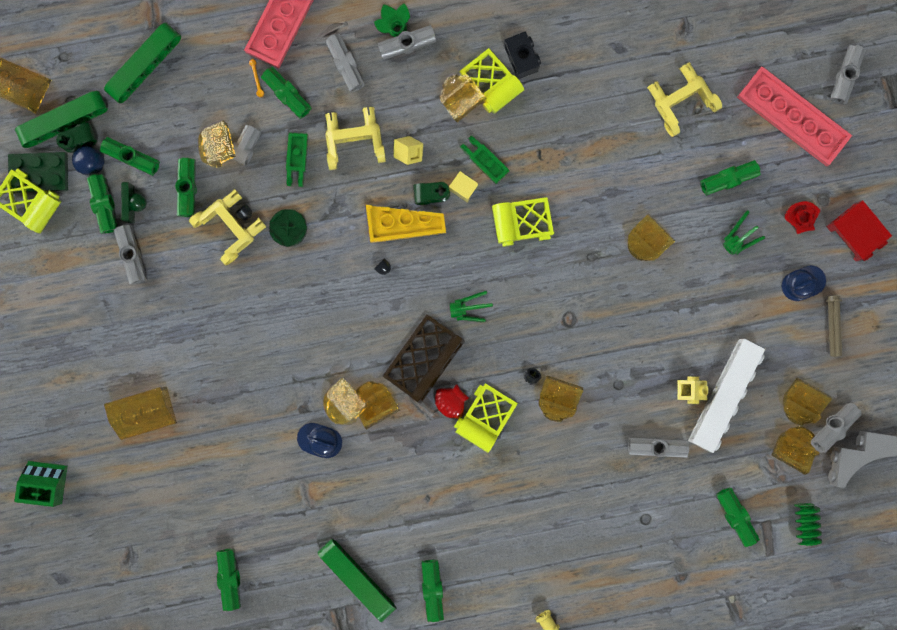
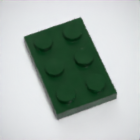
(43, 169)

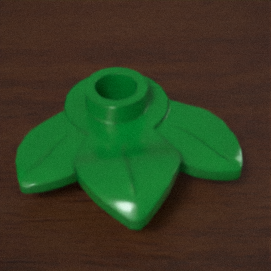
(393, 18)

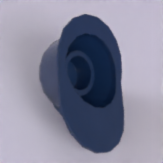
(803, 283)
(319, 440)

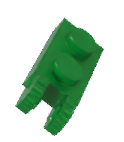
(296, 157)
(486, 161)

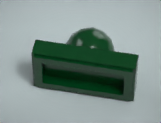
(131, 202)

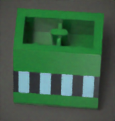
(41, 484)

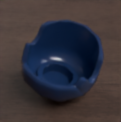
(88, 160)

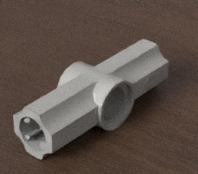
(394, 46)
(344, 63)
(851, 64)
(126, 243)
(836, 428)
(670, 448)

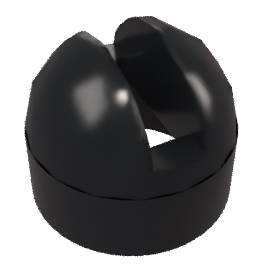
(244, 212)
(383, 267)
(535, 373)

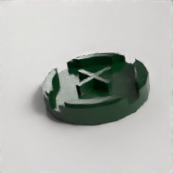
(288, 227)

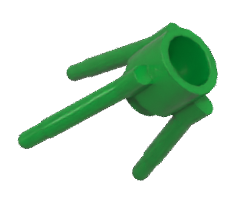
(734, 244)
(459, 308)

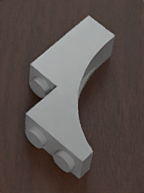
(869, 448)

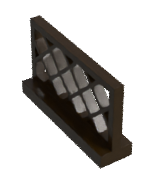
(437, 368)

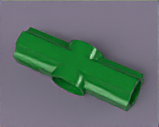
(286, 92)
(120, 152)
(730, 177)
(186, 199)
(102, 203)
(737, 517)
(228, 579)
(432, 590)

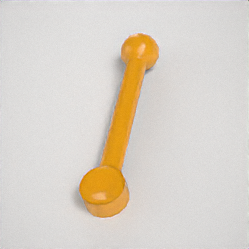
(260, 93)

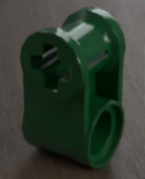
(78, 137)
(426, 193)

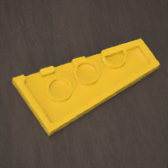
(397, 224)

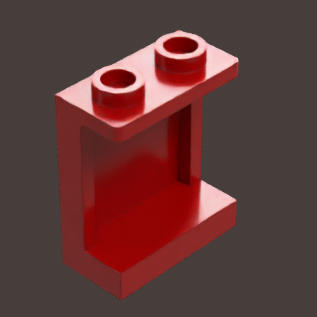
(860, 230)

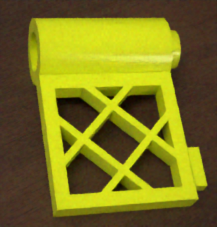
(504, 89)
(41, 207)
(507, 221)
(477, 431)

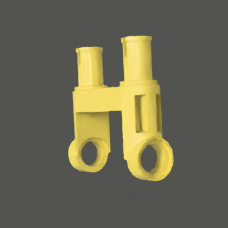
(694, 85)
(370, 130)
(244, 235)

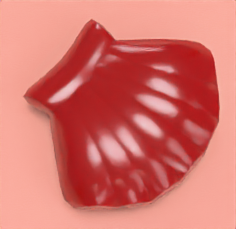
(802, 216)
(451, 401)

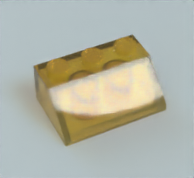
(22, 86)
(141, 413)

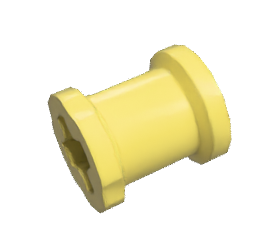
(547, 621)

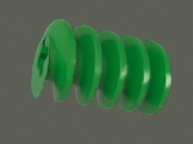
(808, 524)

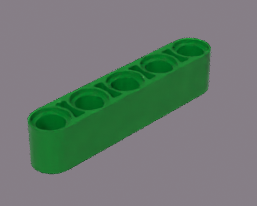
(142, 63)
(61, 119)
(356, 580)

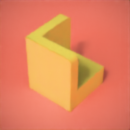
(408, 150)
(463, 186)

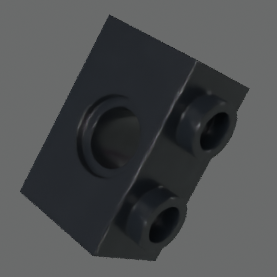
(522, 66)

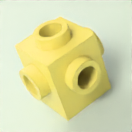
(692, 390)

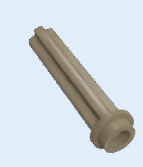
(834, 326)

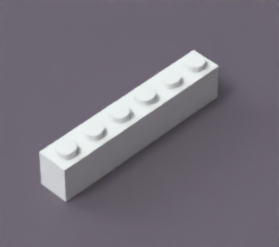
(726, 395)

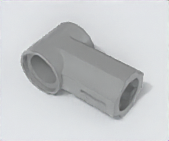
(244, 146)

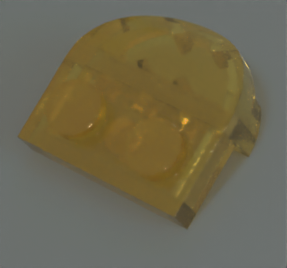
(460, 96)
(215, 144)
(648, 240)
(559, 399)
(379, 402)
(343, 403)
(804, 403)
(795, 449)

